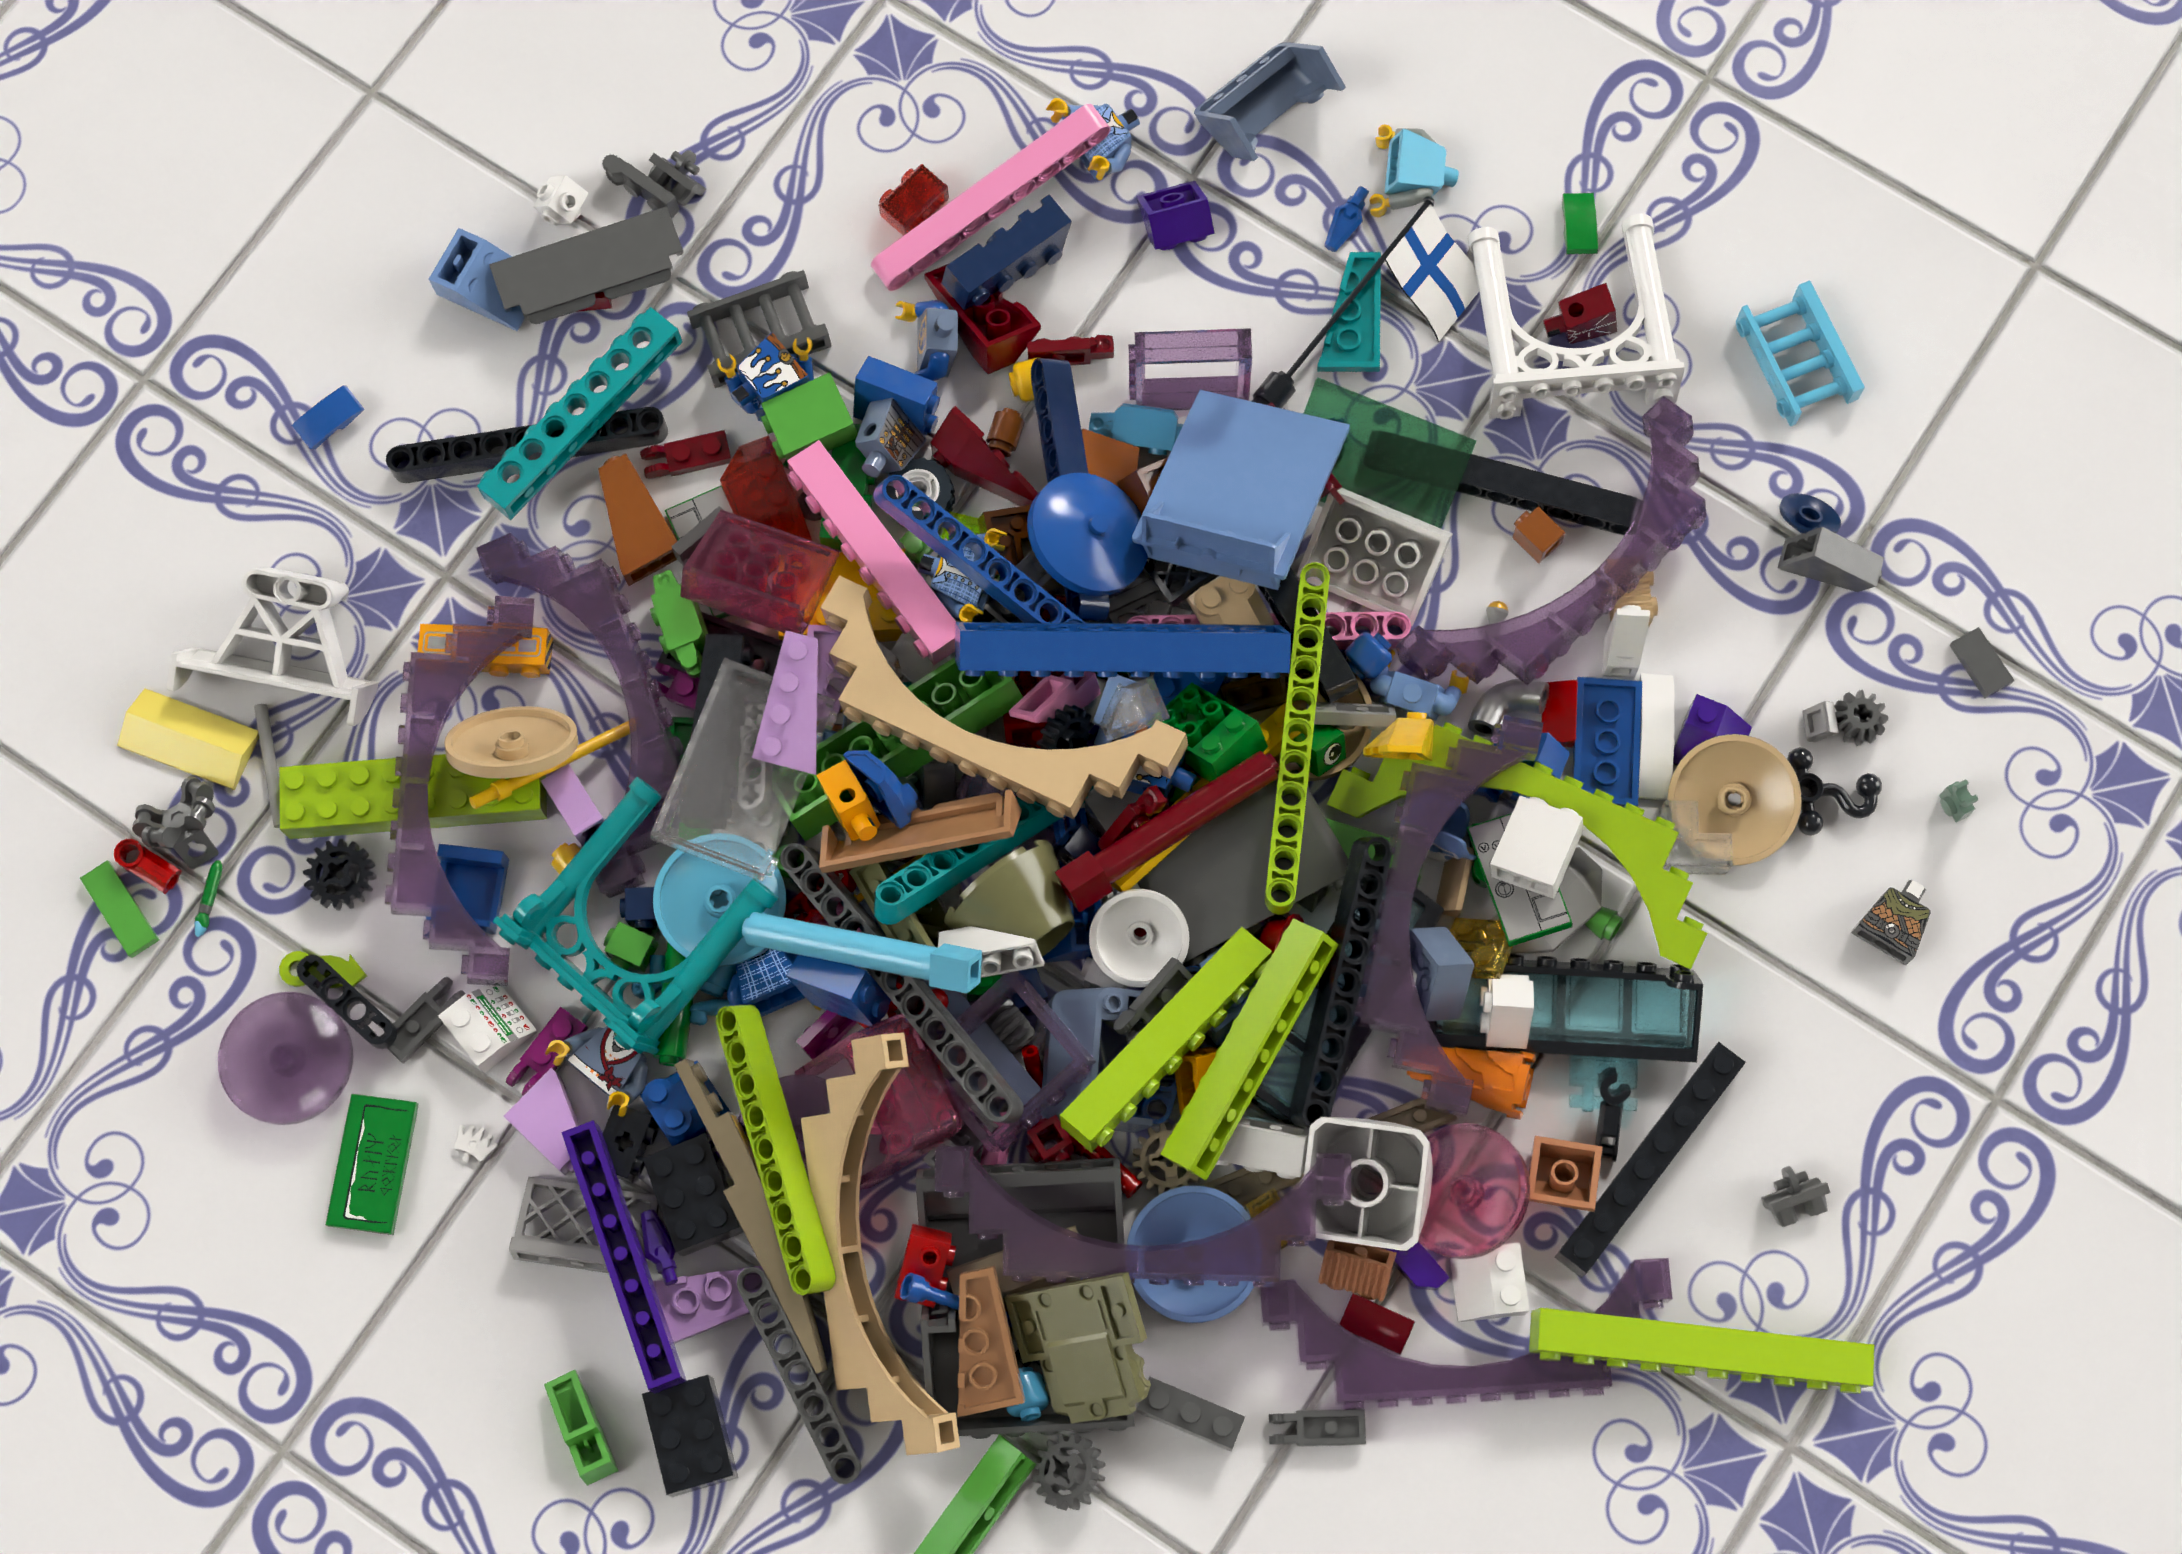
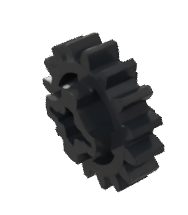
(1067, 729)
(350, 865)

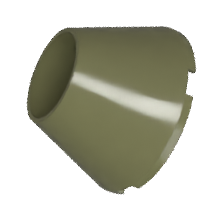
(1018, 898)

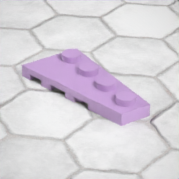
(790, 715)
(704, 1301)

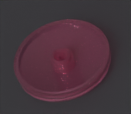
(1475, 1191)

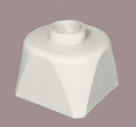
(1405, 1163)

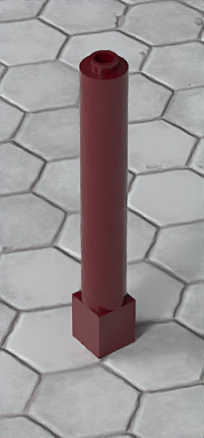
(1090, 877)

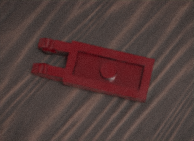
(688, 455)

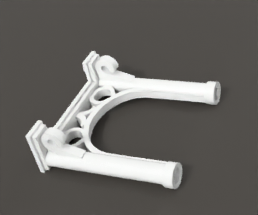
(1515, 381)

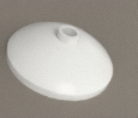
(1132, 958)

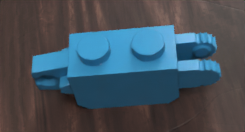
(1139, 426)

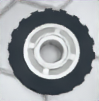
(930, 477)

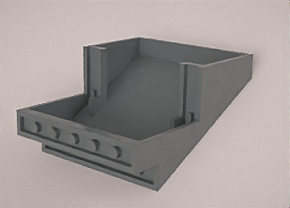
(1064, 1193)

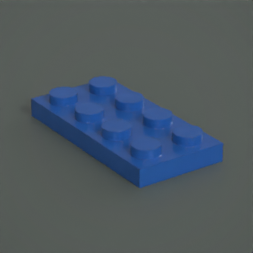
(1608, 737)

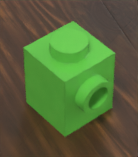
(629, 947)

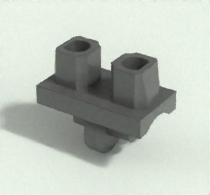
(685, 186)
(1793, 1191)

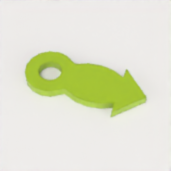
(348, 970)

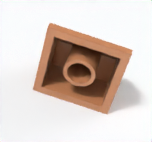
(1564, 1173)

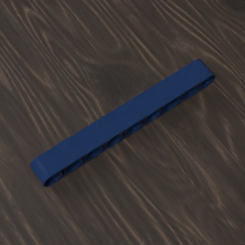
(1063, 451)

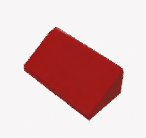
(1561, 712)

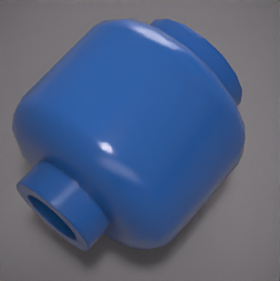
(1368, 655)

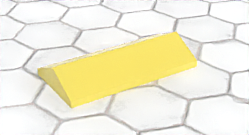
(187, 738)

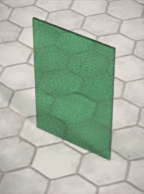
(1393, 453)

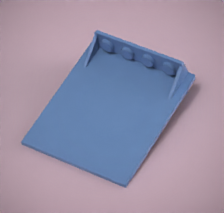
(1239, 489)

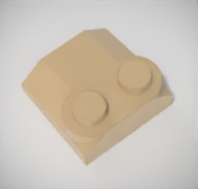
(1229, 603)

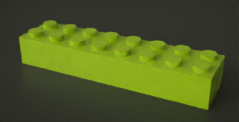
(359, 798)

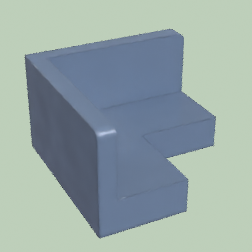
(1441, 972)

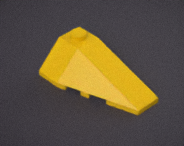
(1404, 739)

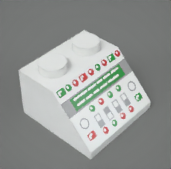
(488, 1025)

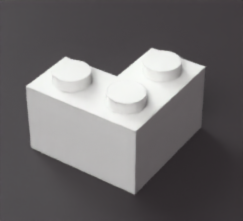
(1507, 1011)

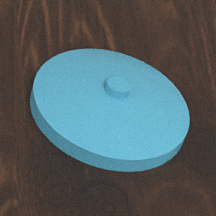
(695, 894)

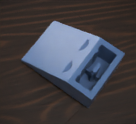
(467, 280)

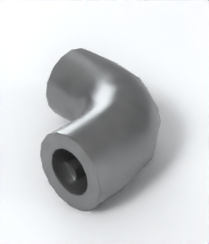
(1503, 700)

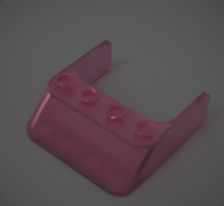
(917, 1107)

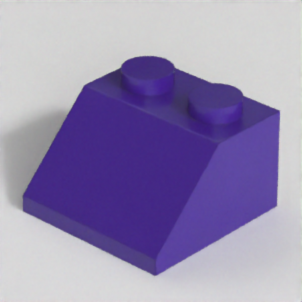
(1176, 215)

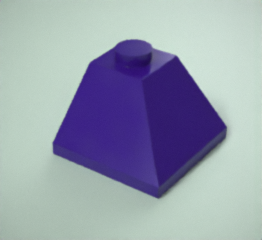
(1705, 721)

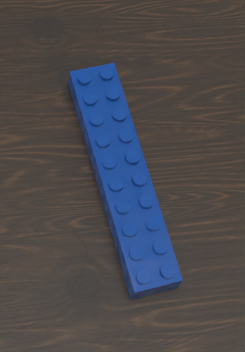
(1122, 648)

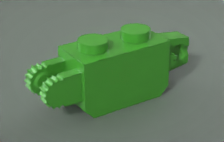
(680, 623)

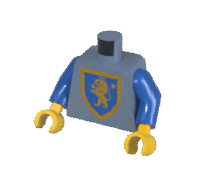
(935, 336)

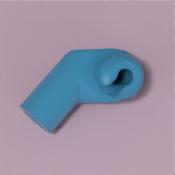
(656, 966)
(702, 1009)

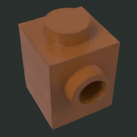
(1537, 534)

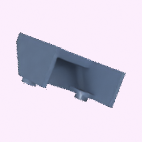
(1264, 92)
(1083, 1014)

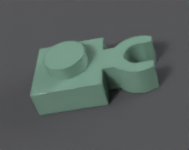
(1957, 800)

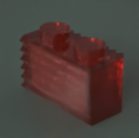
(913, 199)

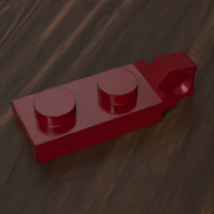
(1073, 349)
(1134, 816)

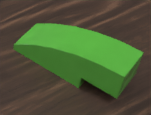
(580, 1428)

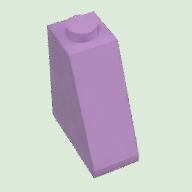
(573, 803)
(543, 1116)

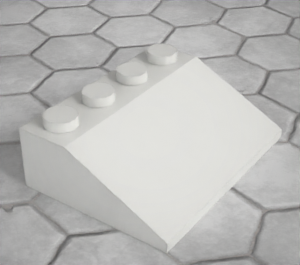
(1375, 554)

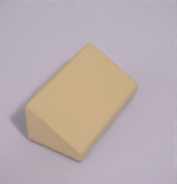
(1454, 885)

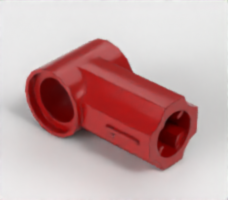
(147, 866)

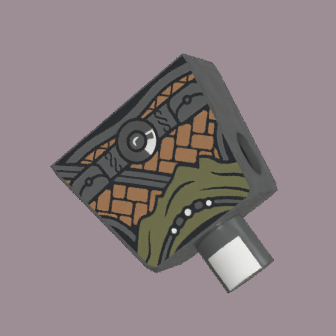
(1896, 922)

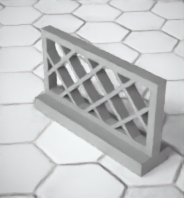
(559, 1252)

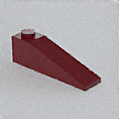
(993, 331)
(966, 455)

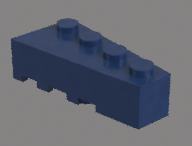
(1008, 255)

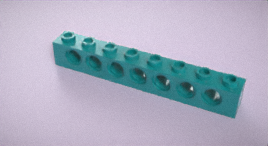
(578, 429)

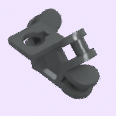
(181, 823)

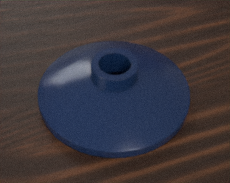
(1808, 513)

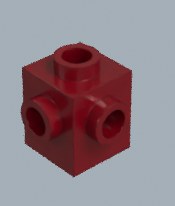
(1047, 1132)

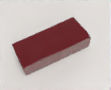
(1376, 1324)

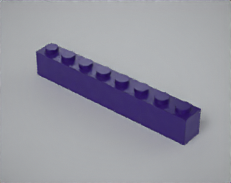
(624, 1257)

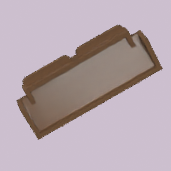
(933, 830)

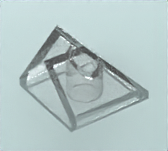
(1133, 709)

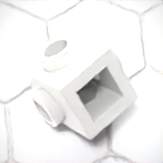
(560, 200)

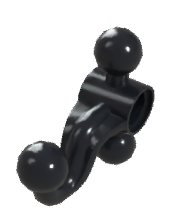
(1810, 821)

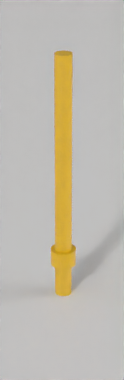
(503, 788)

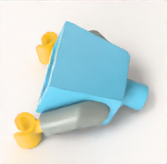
(1413, 168)

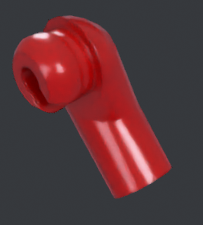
(1033, 1063)

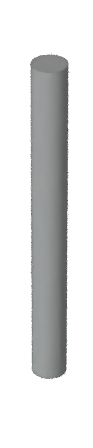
(269, 760)

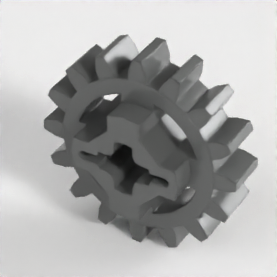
(1070, 1472)

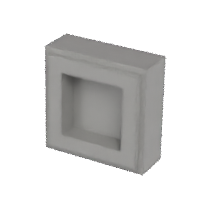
(1820, 721)

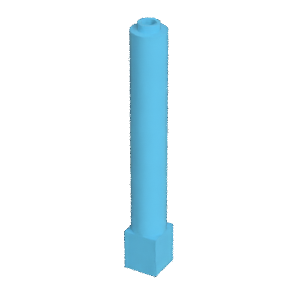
(944, 966)

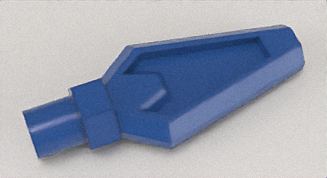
(1346, 219)

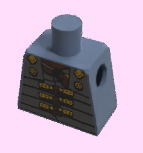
(887, 438)

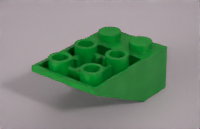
(1215, 731)

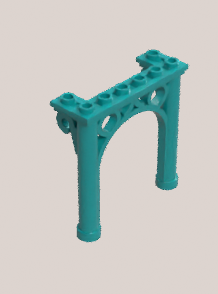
(541, 914)

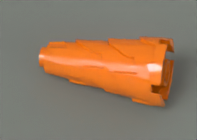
(1499, 1077)

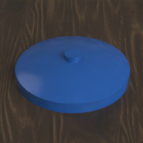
(1085, 533)

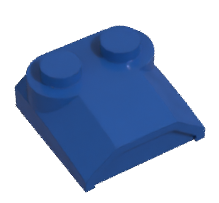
(883, 787)
(674, 1108)

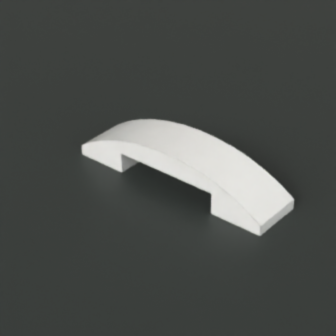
(1656, 736)

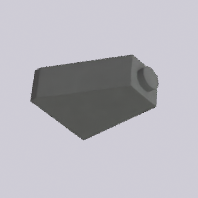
(1831, 560)

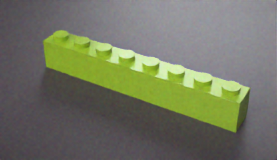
(1165, 1041)
(1249, 1049)

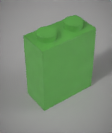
(808, 415)

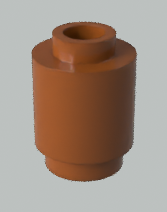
(1005, 431)

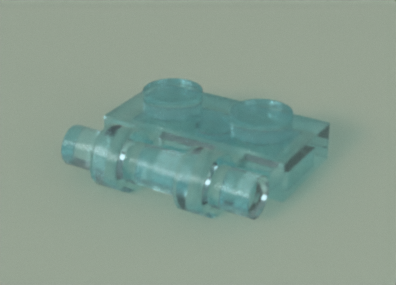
(1585, 1073)

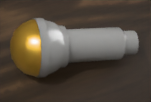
(1497, 612)

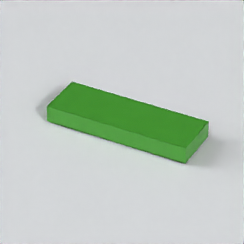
(119, 909)

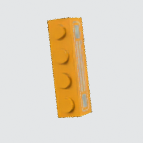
(526, 656)

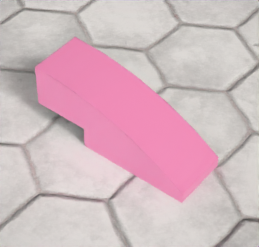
(1054, 694)

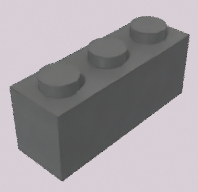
(1191, 1414)

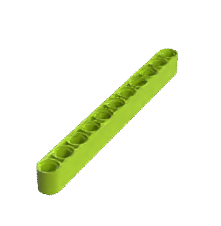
(1297, 751)

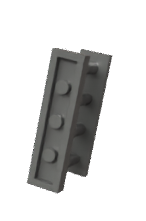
(790, 284)

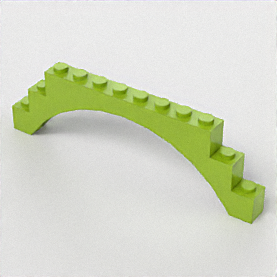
(1634, 839)

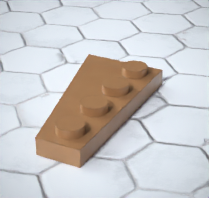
(985, 1347)

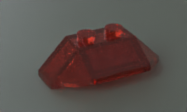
(761, 490)

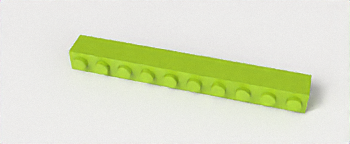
(1701, 1349)

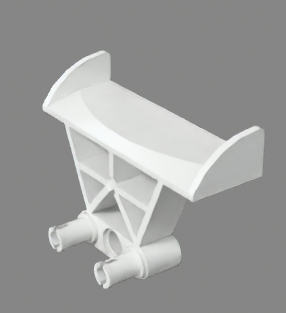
(270, 586)

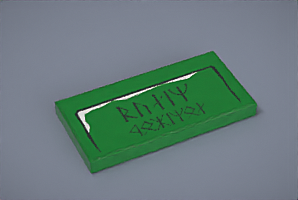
(372, 1164)

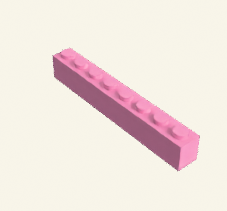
(875, 552)

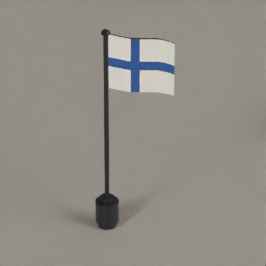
(1429, 272)

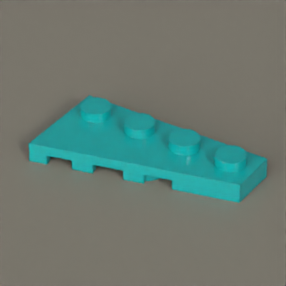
(1355, 337)

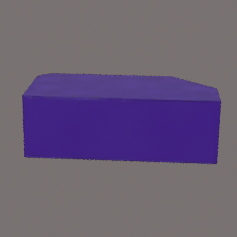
(1420, 1268)

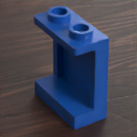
(477, 880)

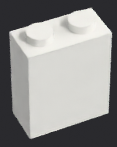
(1537, 846)

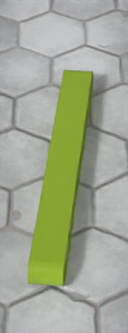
(775, 1149)

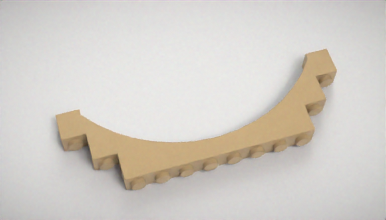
(1050, 777)
(857, 1336)

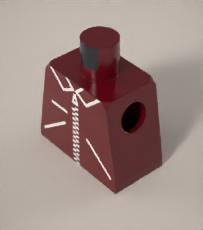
(1584, 316)

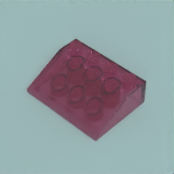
(758, 573)

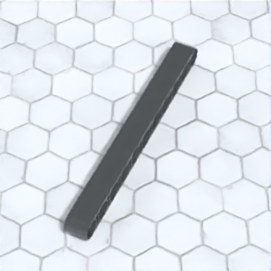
(910, 993)

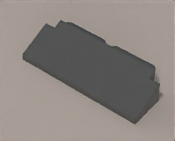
(605, 260)

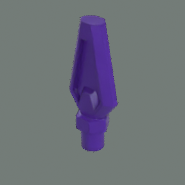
(658, 1246)

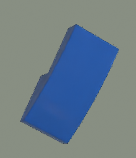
(327, 416)

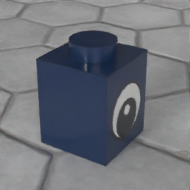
(1076, 842)

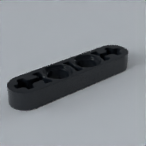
(346, 1001)

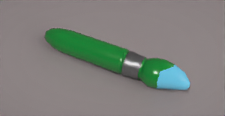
(208, 897)

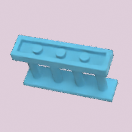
(1818, 330)

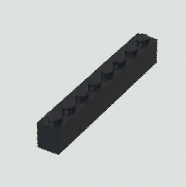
(1650, 1160)

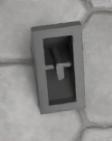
(935, 783)

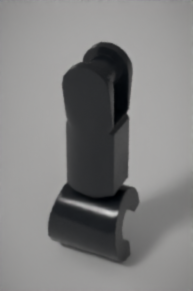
(1610, 1111)

